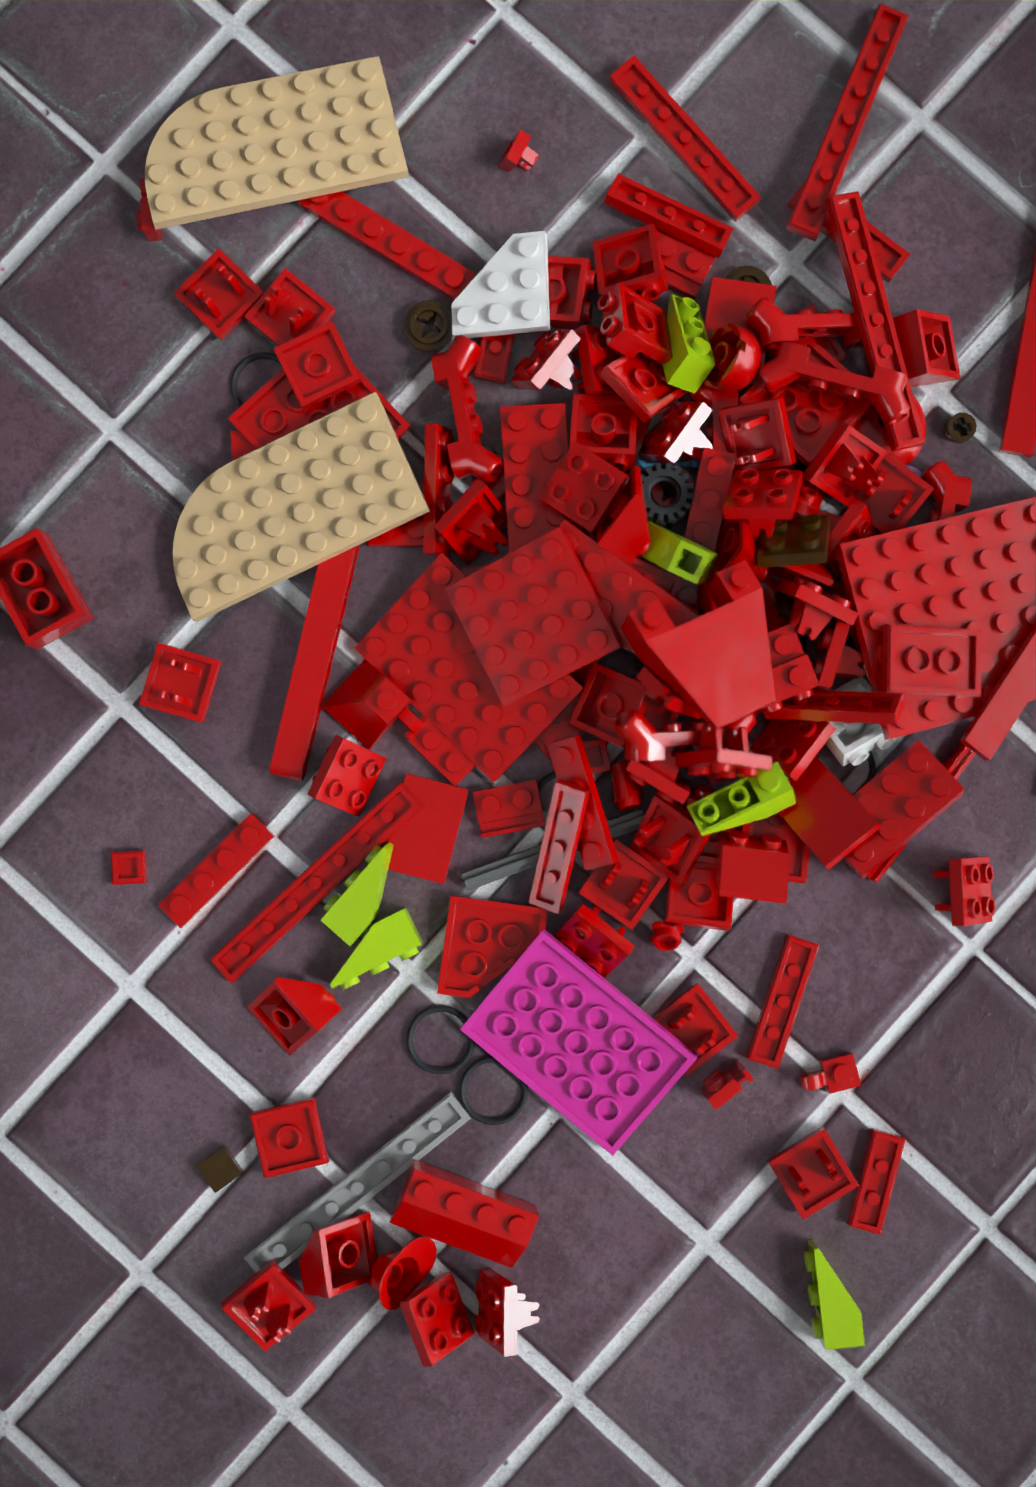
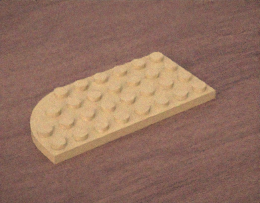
(274, 143)
(293, 507)

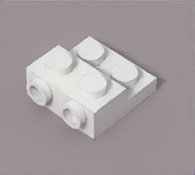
(855, 740)

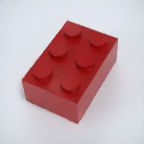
(40, 590)

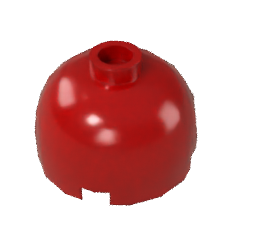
(736, 358)

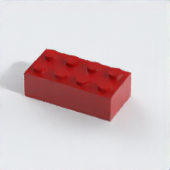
(903, 802)

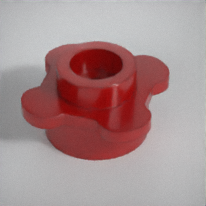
(666, 936)

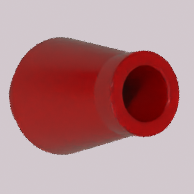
(625, 791)

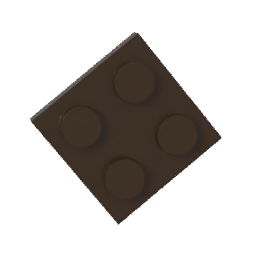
(795, 542)

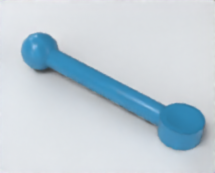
(690, 463)

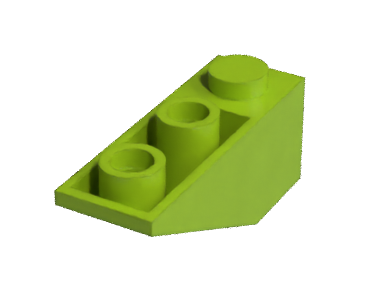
(689, 345)
(679, 555)
(744, 801)
(360, 903)
(384, 941)
(837, 1315)

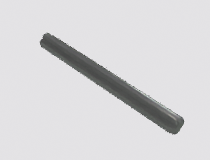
(528, 858)

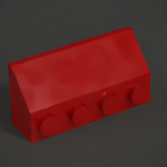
(464, 1214)

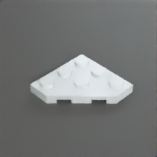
(508, 292)

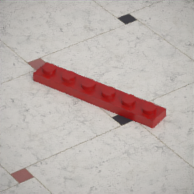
(684, 138)
(390, 242)
(707, 510)

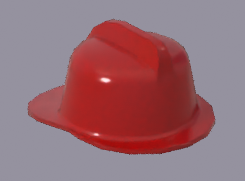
(401, 1272)

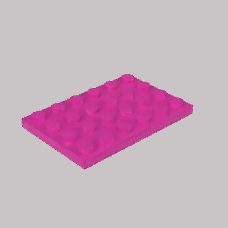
(578, 1042)

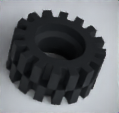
(681, 487)

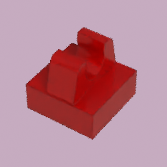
(518, 153)

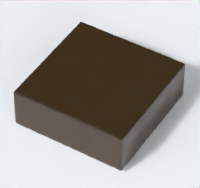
(220, 1168)

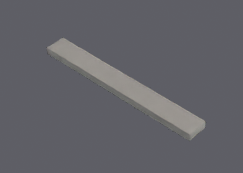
(361, 1182)

